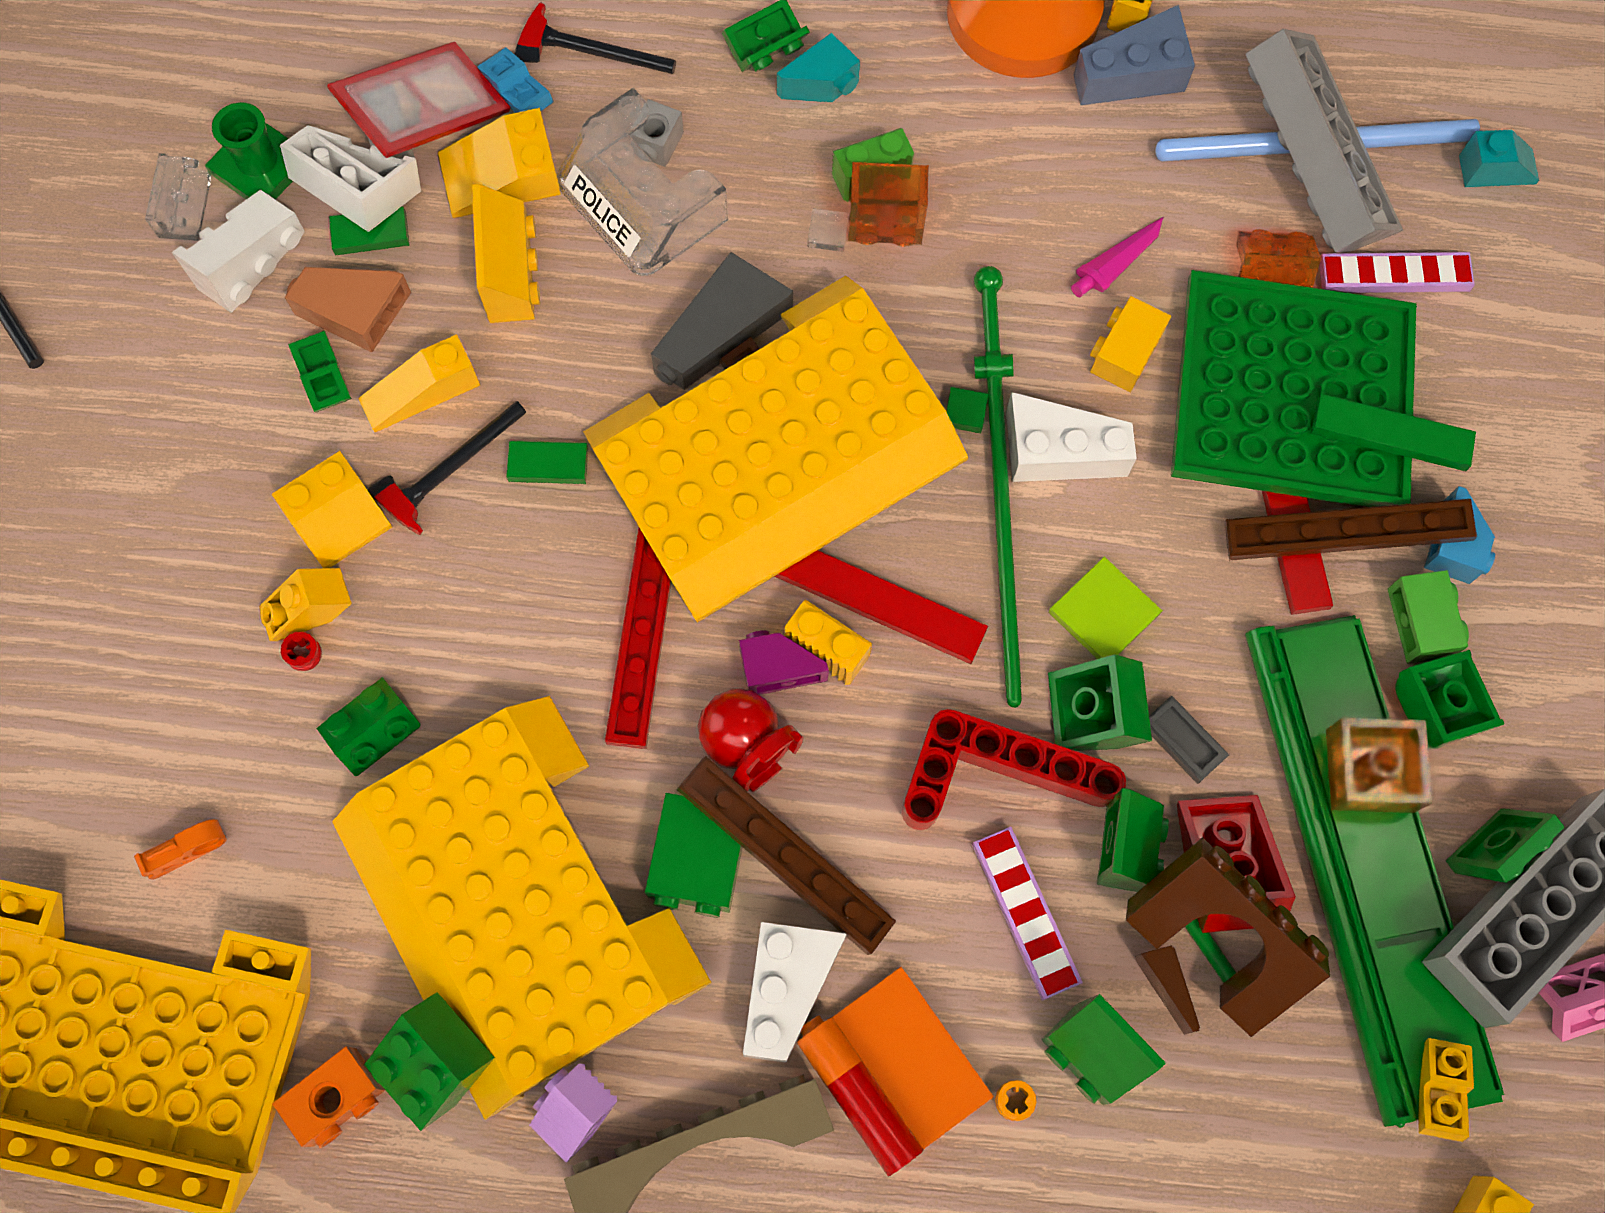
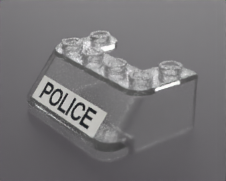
(630, 198)

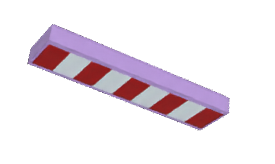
(1397, 272)
(1026, 913)

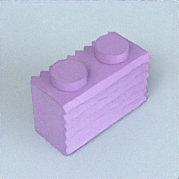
(571, 1110)

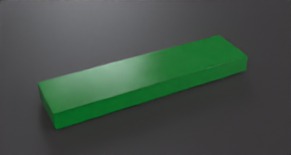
(1394, 432)

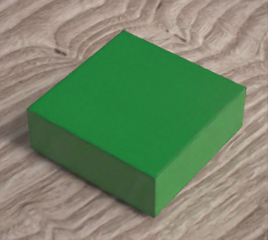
(967, 409)

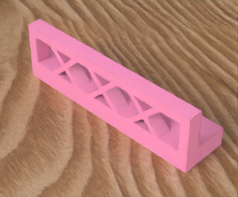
(1580, 1011)

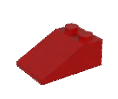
(1245, 834)

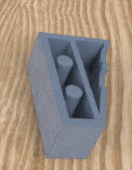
(1136, 61)

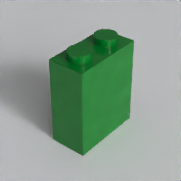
(692, 861)

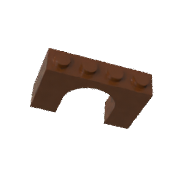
(1208, 883)

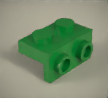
(765, 35)
(368, 727)

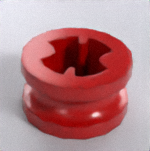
(301, 639)

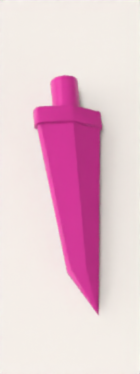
(1108, 266)

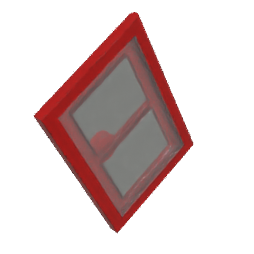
(419, 99)

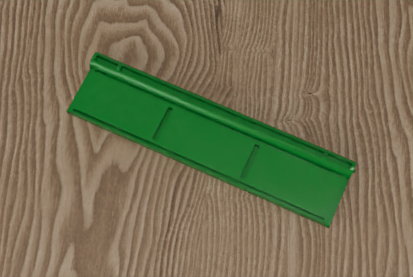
(1366, 866)

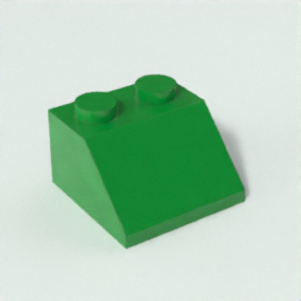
(1100, 704)
(1131, 841)

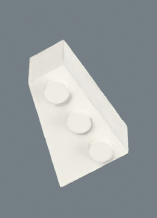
(350, 177)
(242, 250)
(1065, 442)
(785, 986)

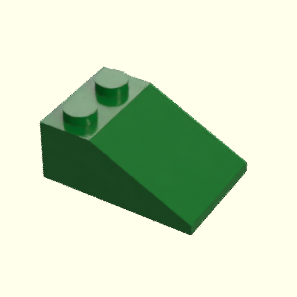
(1101, 1051)

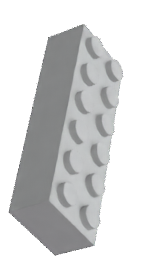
(1529, 924)

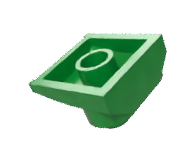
(1448, 697)

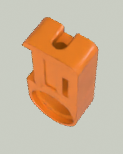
(181, 849)

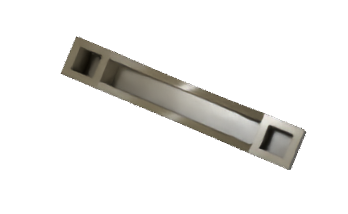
(787, 1118)

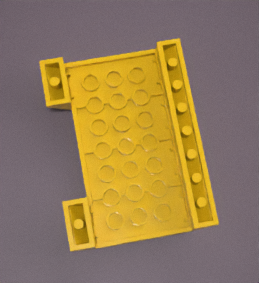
(778, 449)
(505, 903)
(139, 1066)

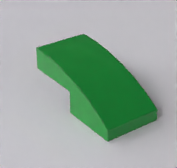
(320, 371)

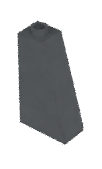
(725, 313)

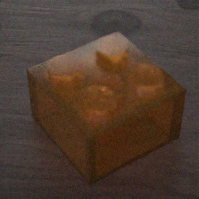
(888, 203)
(1378, 765)

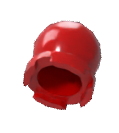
(743, 734)

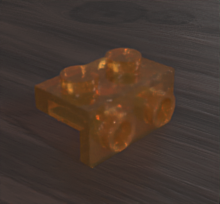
(1278, 257)

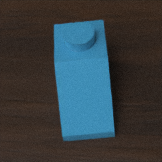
(1464, 559)

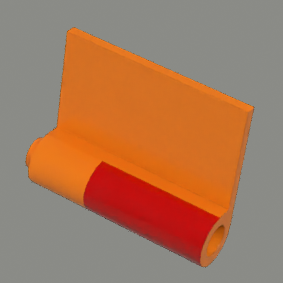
(894, 1070)

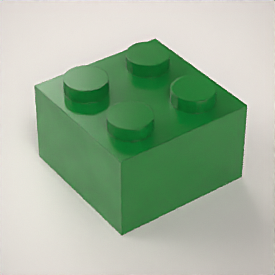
(428, 1061)

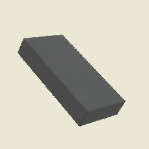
(1186, 740)

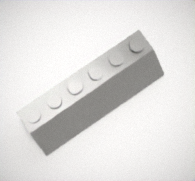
(1322, 141)

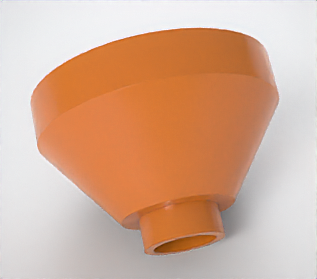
(1024, 35)

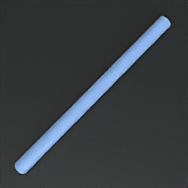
(1268, 142)

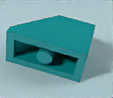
(820, 73)
(1498, 160)

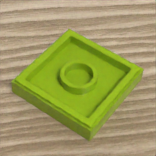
(1105, 610)

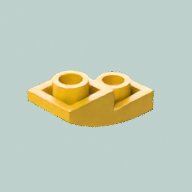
(1444, 1089)

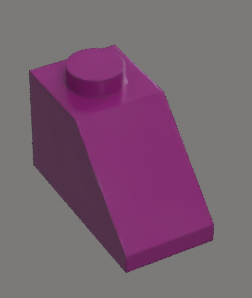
(778, 663)

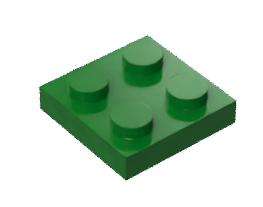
(1505, 844)

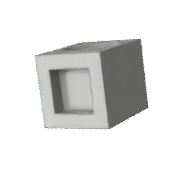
(663, 122)

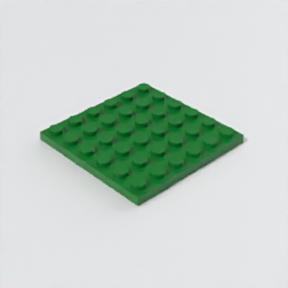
(1253, 380)

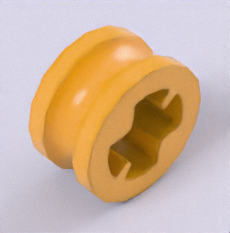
(1002, 1099)

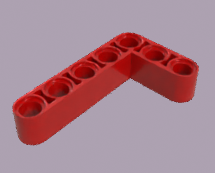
(1002, 762)

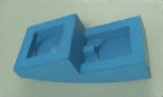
(514, 82)

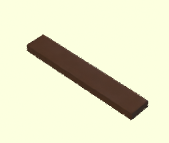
(1350, 529)
(786, 855)

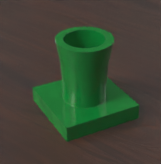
(250, 152)

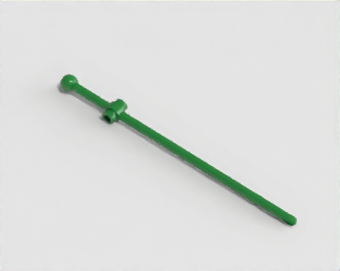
(993, 367)

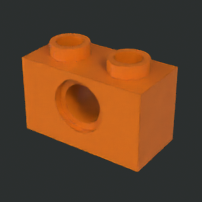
(304, 1107)

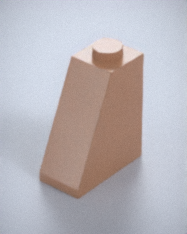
(349, 301)

